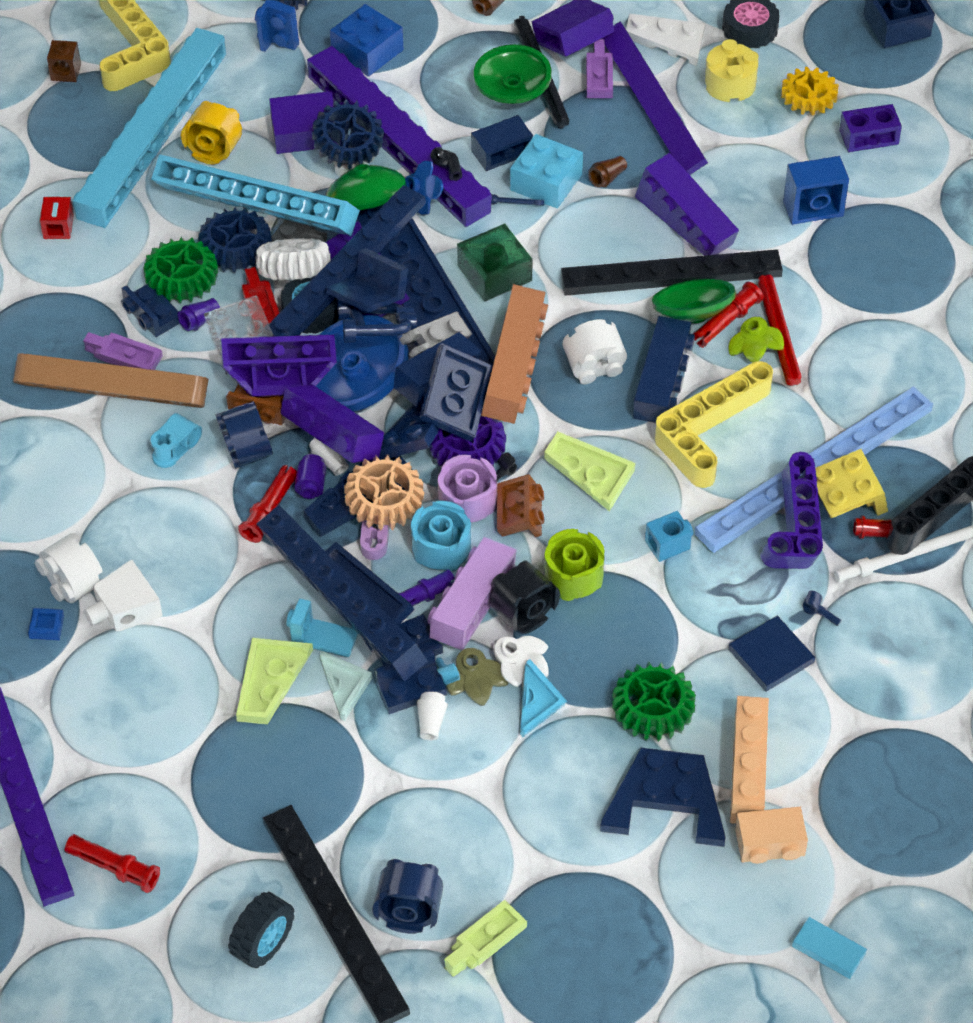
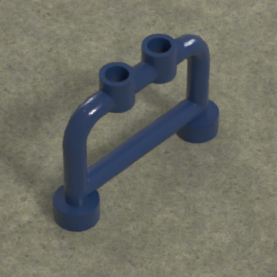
(356, 327)

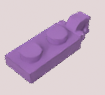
(599, 72)
(123, 351)

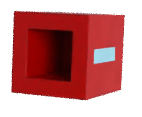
(56, 217)

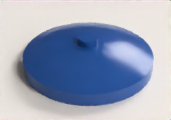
(363, 367)

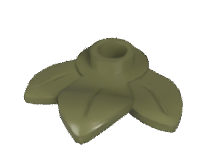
(477, 679)

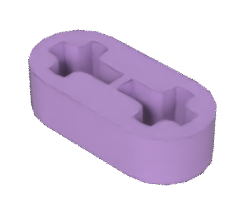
(366, 537)

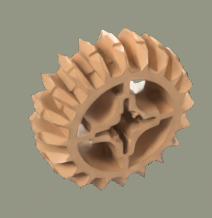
(374, 480)

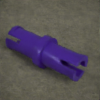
(428, 588)

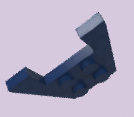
(671, 784)

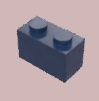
(500, 142)

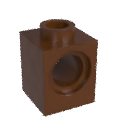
(64, 61)

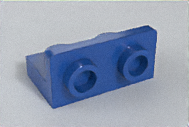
(276, 25)

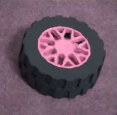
(751, 22)

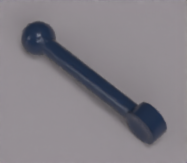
(495, 199)

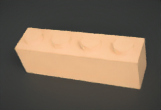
(749, 755)

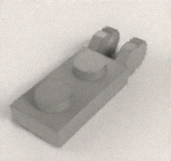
(435, 332)

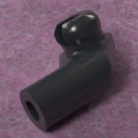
(447, 160)

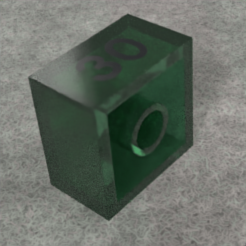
(494, 262)

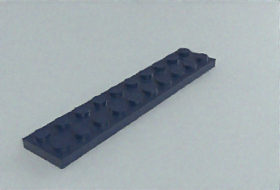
(427, 282)

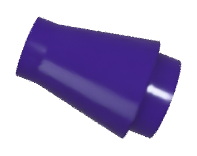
(192, 315)

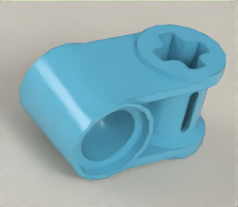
(174, 440)

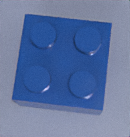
(367, 39)
(815, 190)

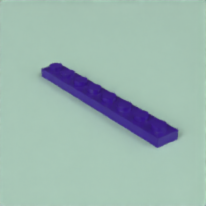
(30, 815)

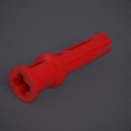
(738, 308)
(270, 500)
(124, 867)

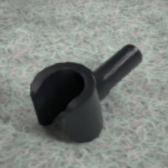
(507, 465)

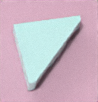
(345, 682)

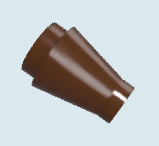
(606, 171)

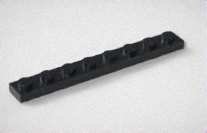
(669, 272)
(336, 916)

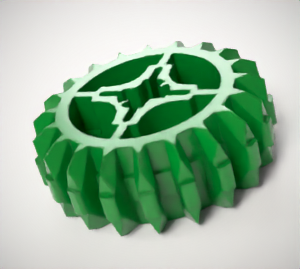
(181, 270)
(653, 712)

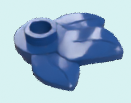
(425, 184)

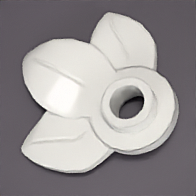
(523, 649)

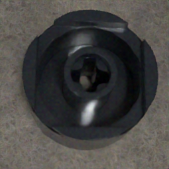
(523, 597)

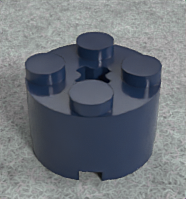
(244, 434)
(408, 896)

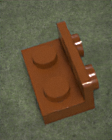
(268, 407)
(519, 506)

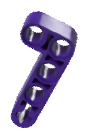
(797, 509)

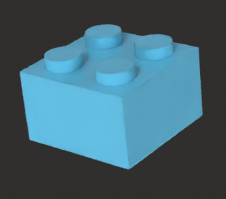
(546, 171)

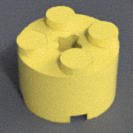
(731, 71)

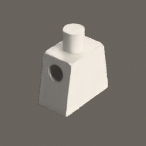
(124, 599)

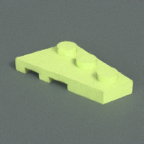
(590, 468)
(268, 677)

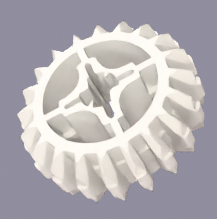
(292, 258)

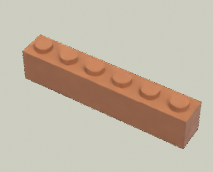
(514, 355)

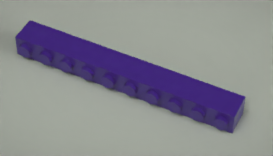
(402, 137)

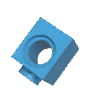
(668, 535)

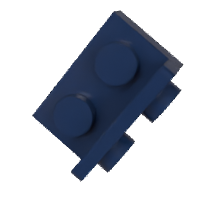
(151, 310)
(402, 695)

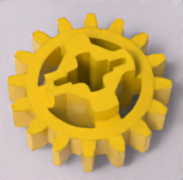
(809, 91)

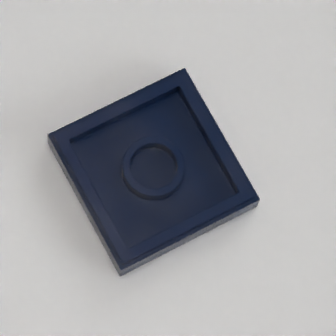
(771, 653)

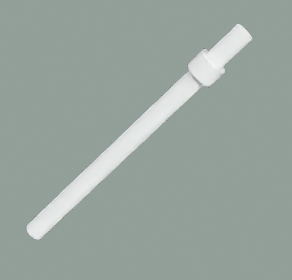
(866, 566)

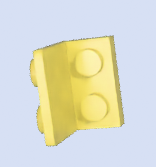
(849, 484)

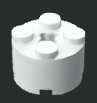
(595, 351)
(69, 568)

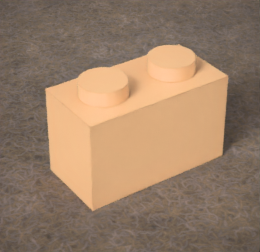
(771, 834)

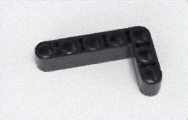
(932, 509)

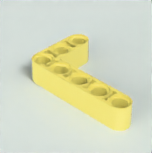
(148, 49)
(679, 427)

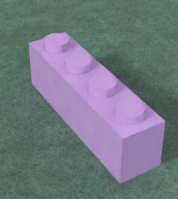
(469, 597)

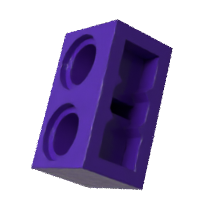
(870, 128)

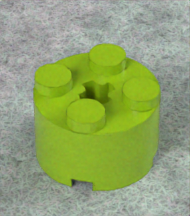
(574, 563)

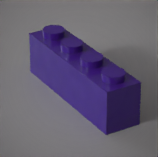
(332, 423)

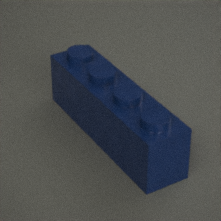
(663, 368)

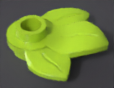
(755, 342)

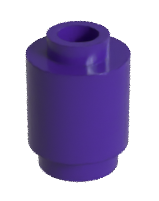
(310, 476)

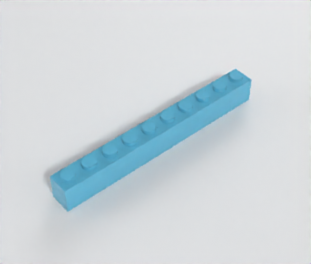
(149, 128)

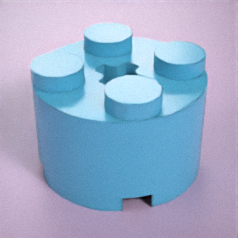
(441, 536)

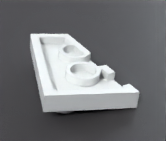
(672, 35)

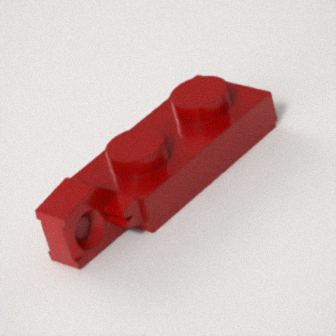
(263, 291)

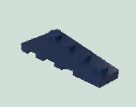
(385, 596)

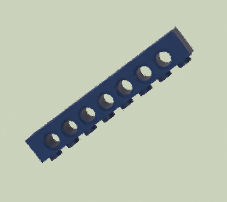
(342, 593)

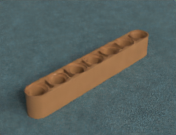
(111, 380)

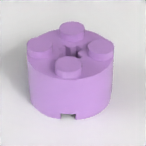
(470, 485)

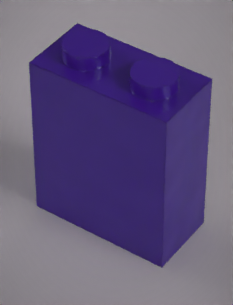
(573, 26)
(294, 118)

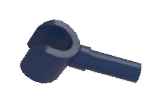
(812, 605)

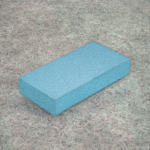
(829, 947)

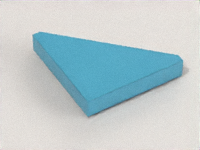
(539, 699)

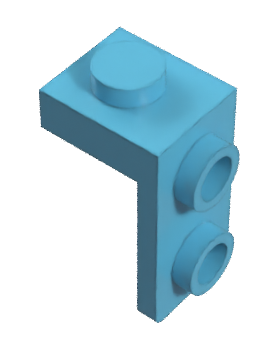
(322, 634)

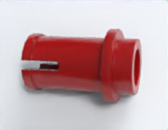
(871, 527)

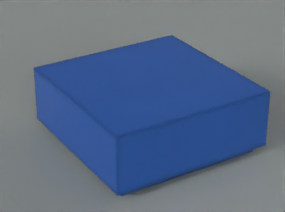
(46, 624)

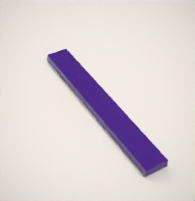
(654, 100)

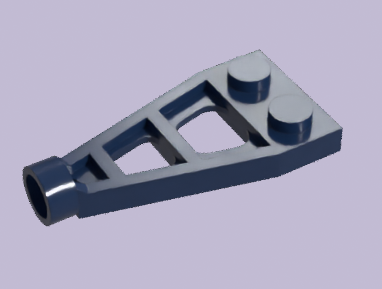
(408, 434)

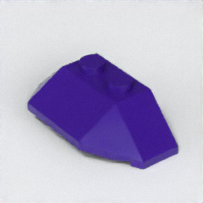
(274, 363)

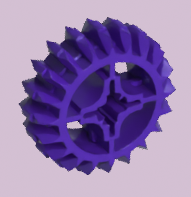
(487, 444)

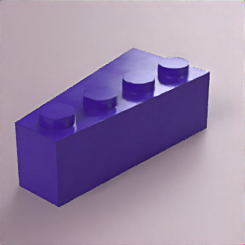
(685, 206)

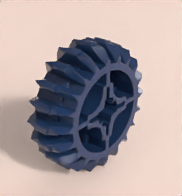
(335, 124)
(235, 238)

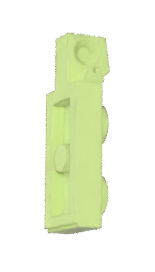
(484, 938)

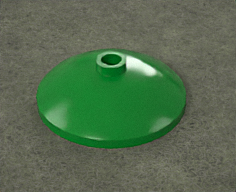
(512, 74)
(366, 186)
(694, 299)

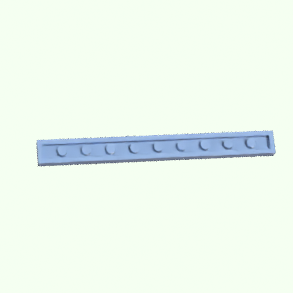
(769, 496)

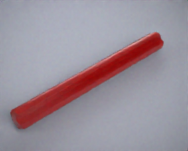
(777, 320)

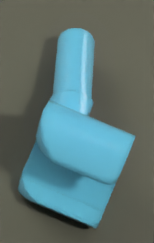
(449, 672)

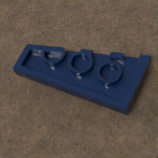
(330, 508)

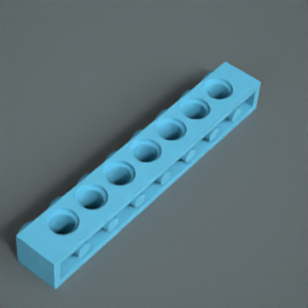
(255, 195)

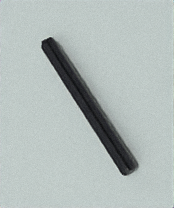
(551, 94)

